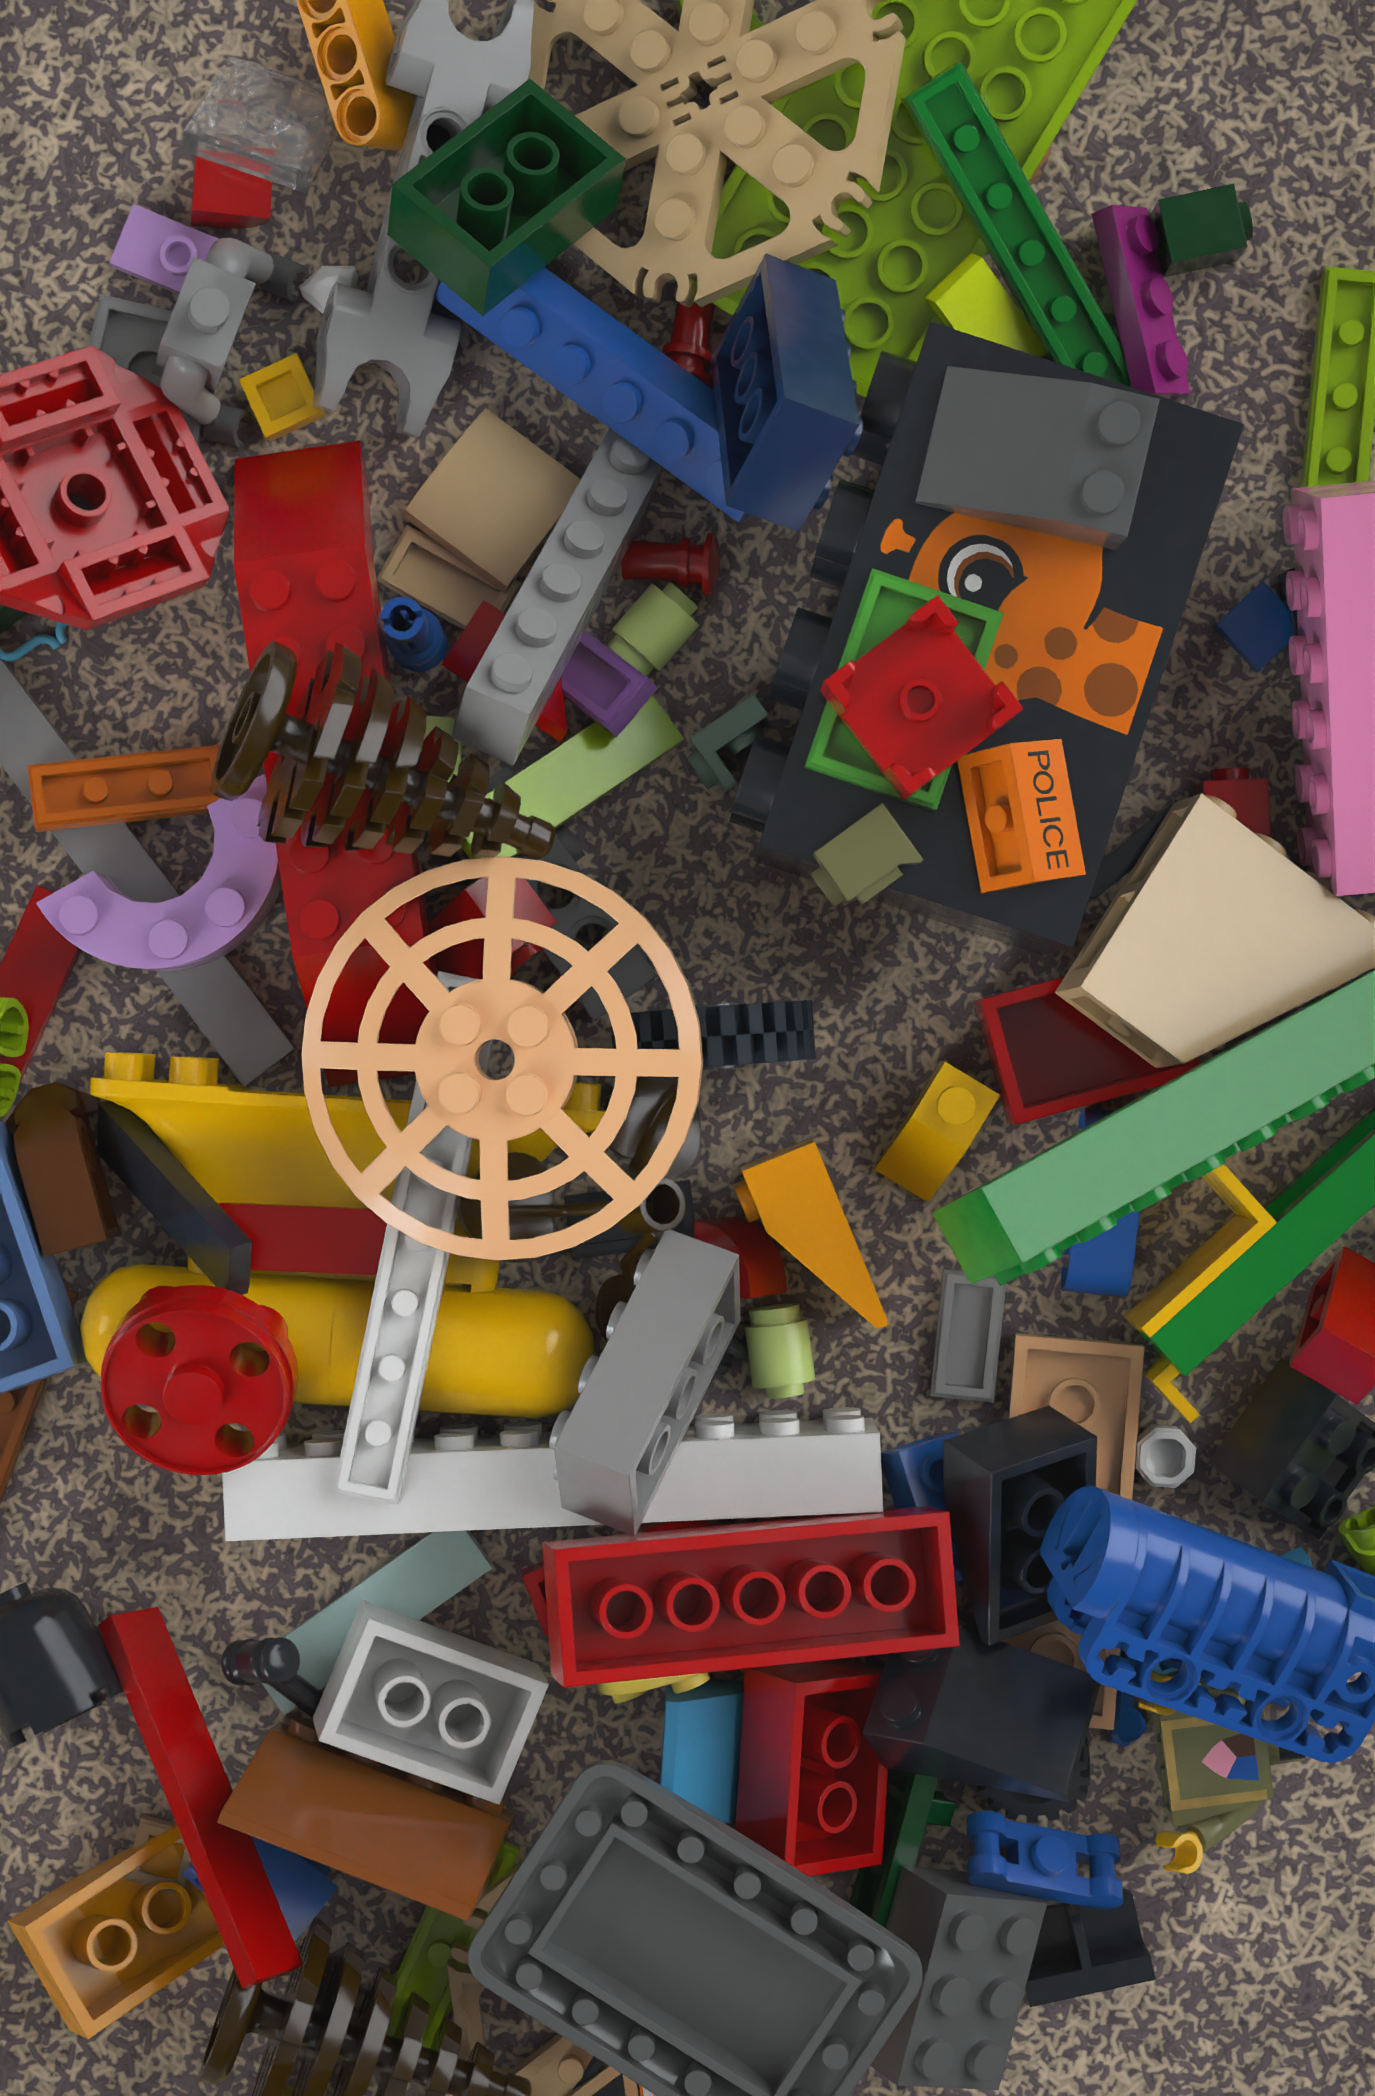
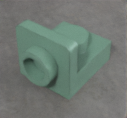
(731, 731)

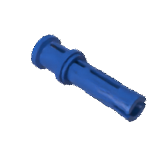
(425, 632)

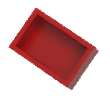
(1056, 1057)

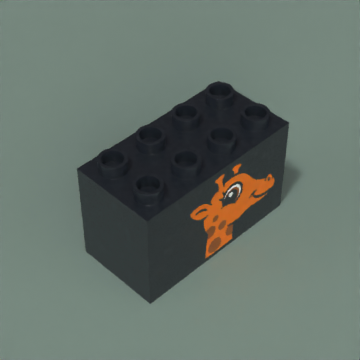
(1074, 645)

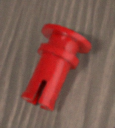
(690, 340)
(675, 562)

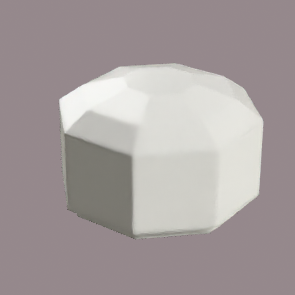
(1164, 1456)

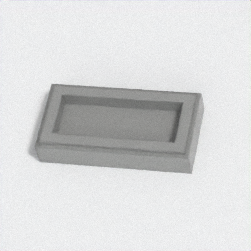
(967, 1337)

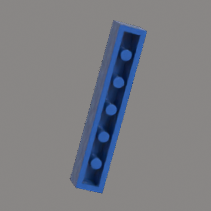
(609, 376)

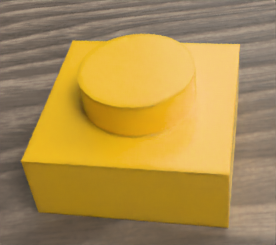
(281, 397)

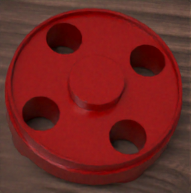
(199, 1379)

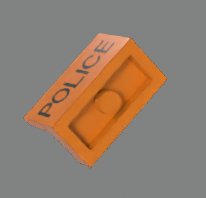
(1021, 814)

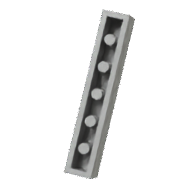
(557, 600)

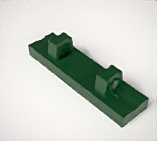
(909, 1807)

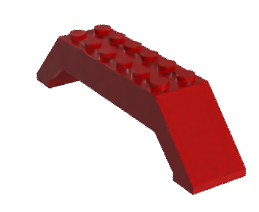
(311, 583)

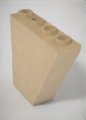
(1212, 939)

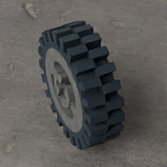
(736, 1032)

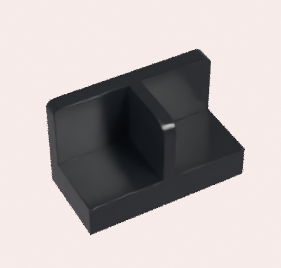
(1087, 1952)

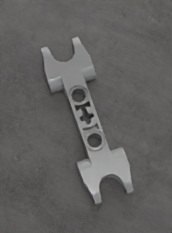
(392, 319)

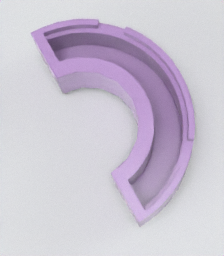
(190, 928)

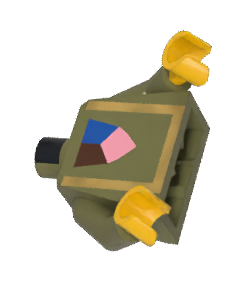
(1208, 1778)

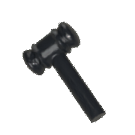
(273, 1663)

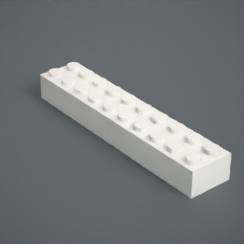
(509, 1482)

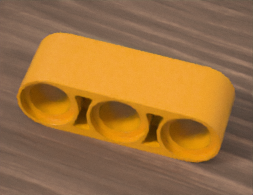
(352, 56)

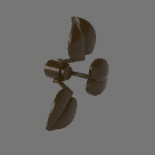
(657, 1213)

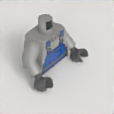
(206, 328)

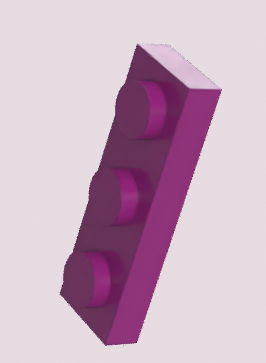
(1141, 301)

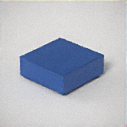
(1257, 626)

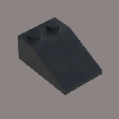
(1000, 1500)
(983, 1716)

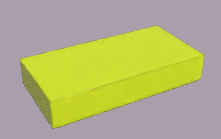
(980, 306)

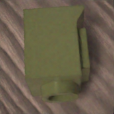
(864, 858)

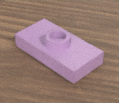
(158, 249)

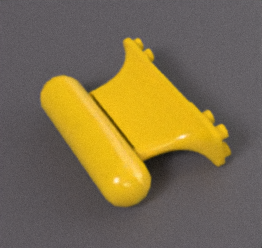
(490, 1345)

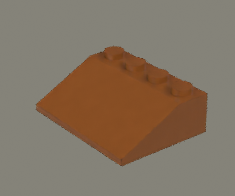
(369, 1819)

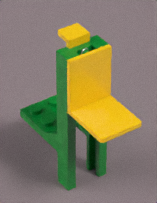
(1253, 1257)

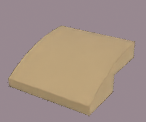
(493, 499)

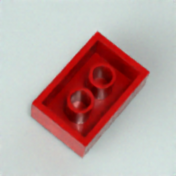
(806, 1769)

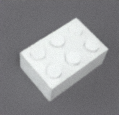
(430, 1702)

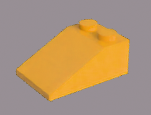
(805, 1216)
(116, 1941)

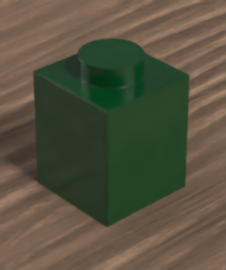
(1201, 229)

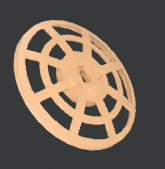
(543, 1050)

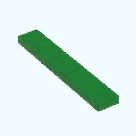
(1014, 225)

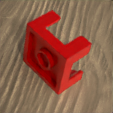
(919, 699)

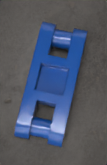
(1043, 1861)

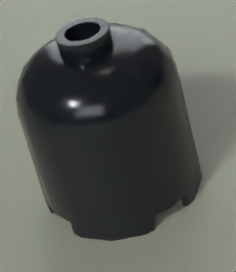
(48, 1661)

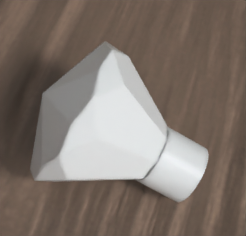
(318, 286)

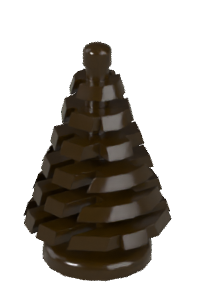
(363, 764)
(330, 2035)

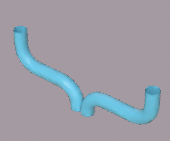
(34, 642)

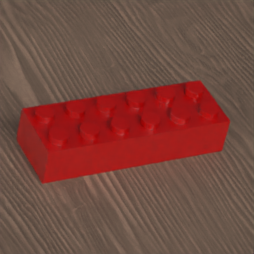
(749, 1595)

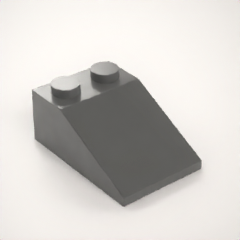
(1038, 453)

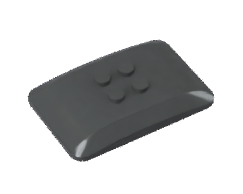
(690, 1950)

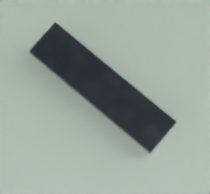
(174, 1198)

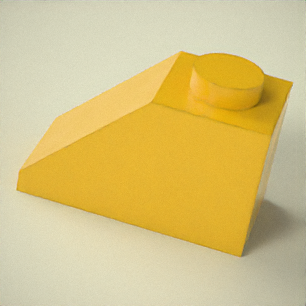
(936, 1131)

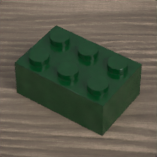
(505, 196)

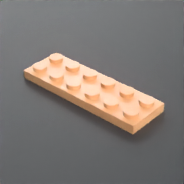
(1101, 1391)

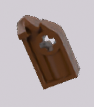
(62, 1168)

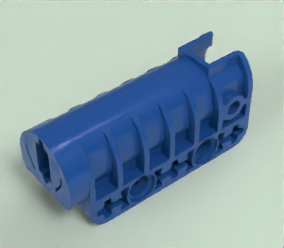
(1216, 1615)

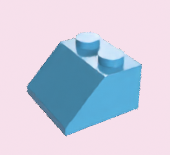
(704, 1745)

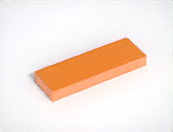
(122, 788)

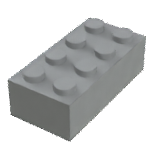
(646, 1381)

